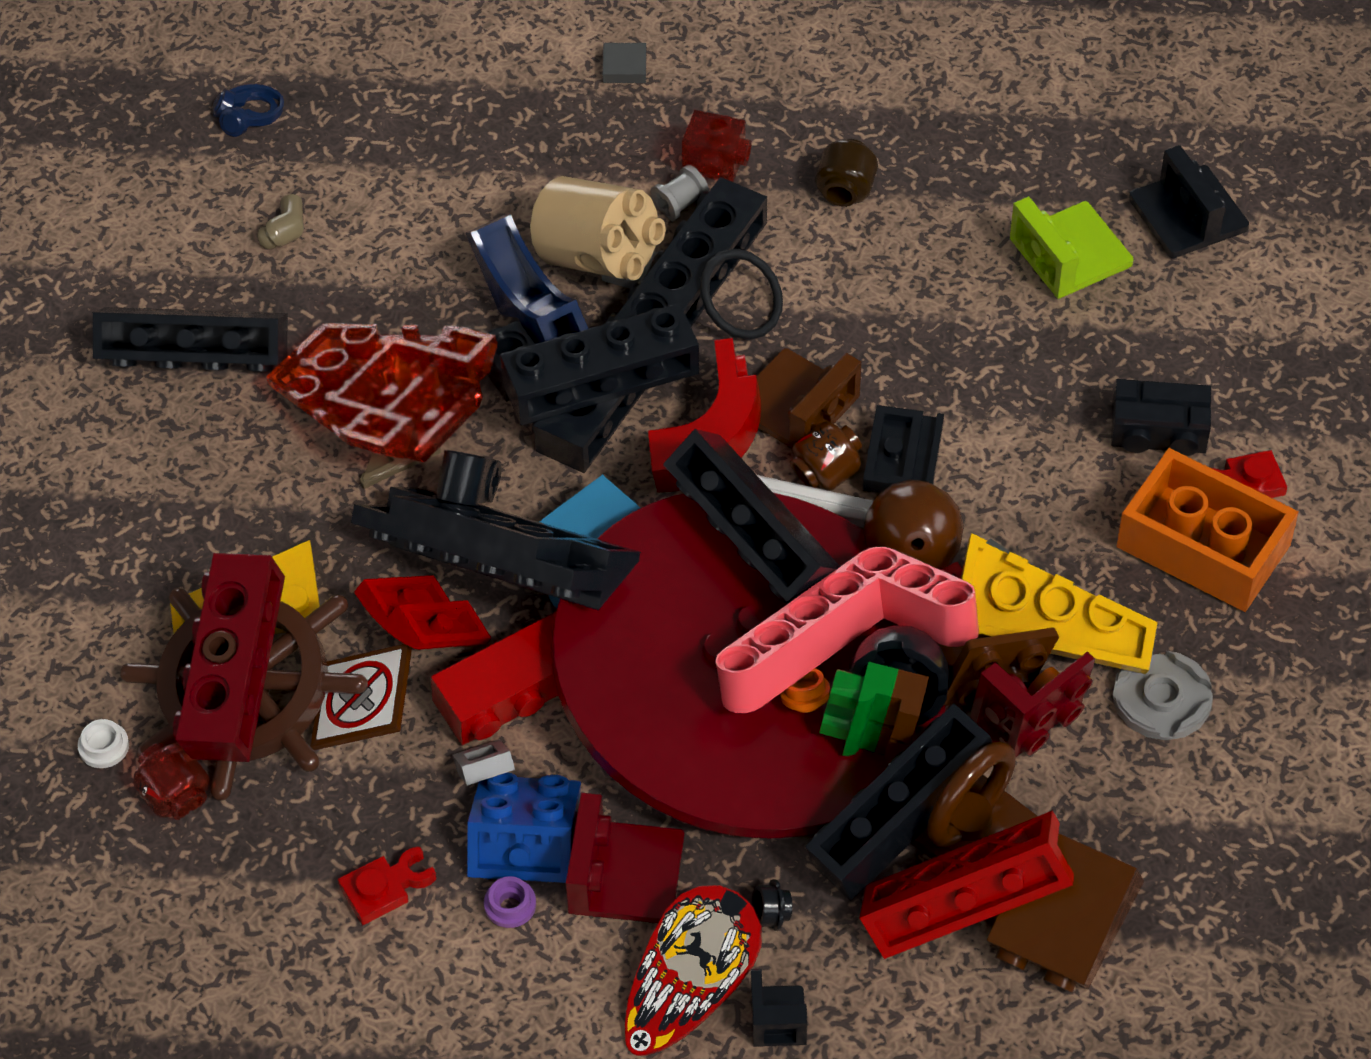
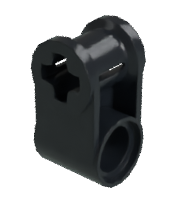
(468, 478)

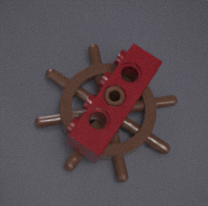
(225, 667)

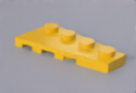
(1024, 598)

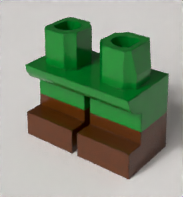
(874, 710)

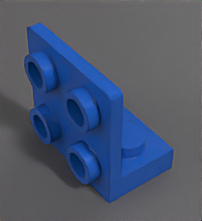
(522, 828)

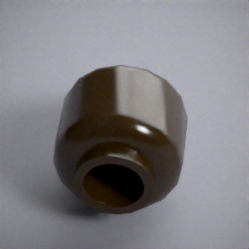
(846, 172)

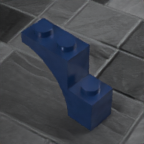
(520, 284)

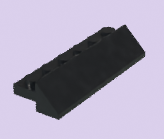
(500, 545)

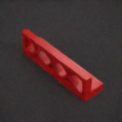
(966, 886)

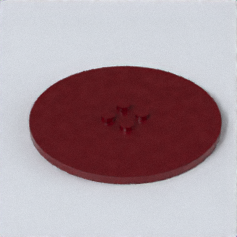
(648, 690)

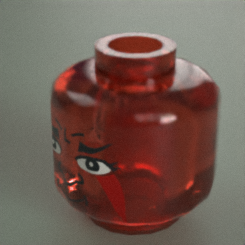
(170, 781)

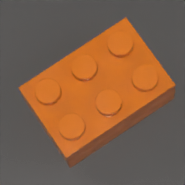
(1207, 529)

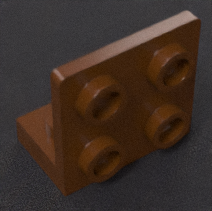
(802, 395)
(1015, 653)

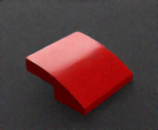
(421, 613)

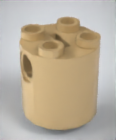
(595, 227)

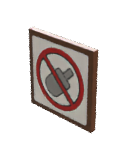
(369, 714)

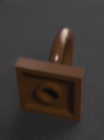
(974, 804)

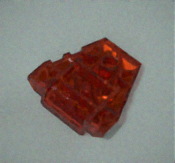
(388, 389)

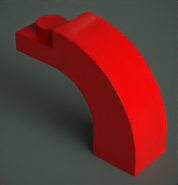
(732, 415)

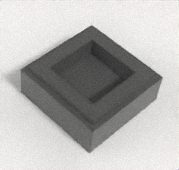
(624, 62)

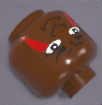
(826, 456)

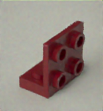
(1023, 720)
(621, 866)

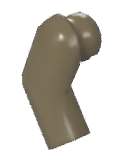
(284, 227)

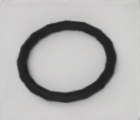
(713, 313)

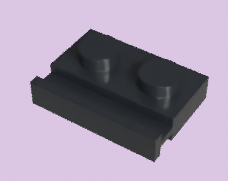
(902, 447)

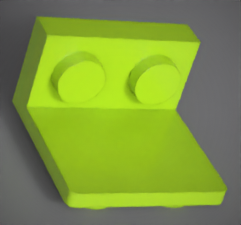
(1067, 247)

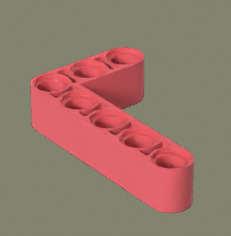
(836, 612)

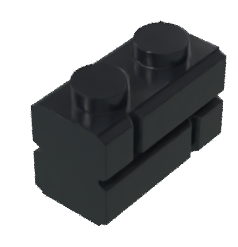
(1161, 416)

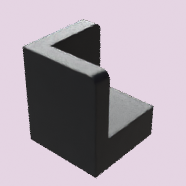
(777, 1014)

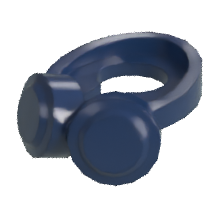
(235, 119)

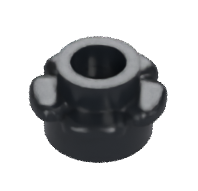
(772, 904)

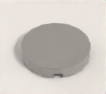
(1159, 710)

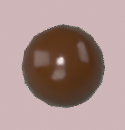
(915, 521)

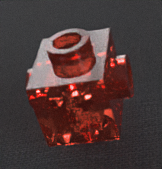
(716, 145)

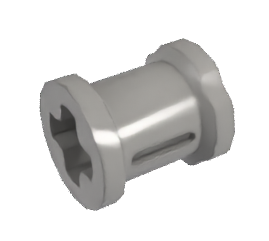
(679, 192)

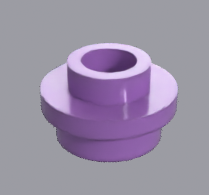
(510, 888)

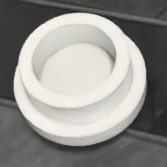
(103, 744)

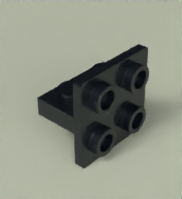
(1187, 206)

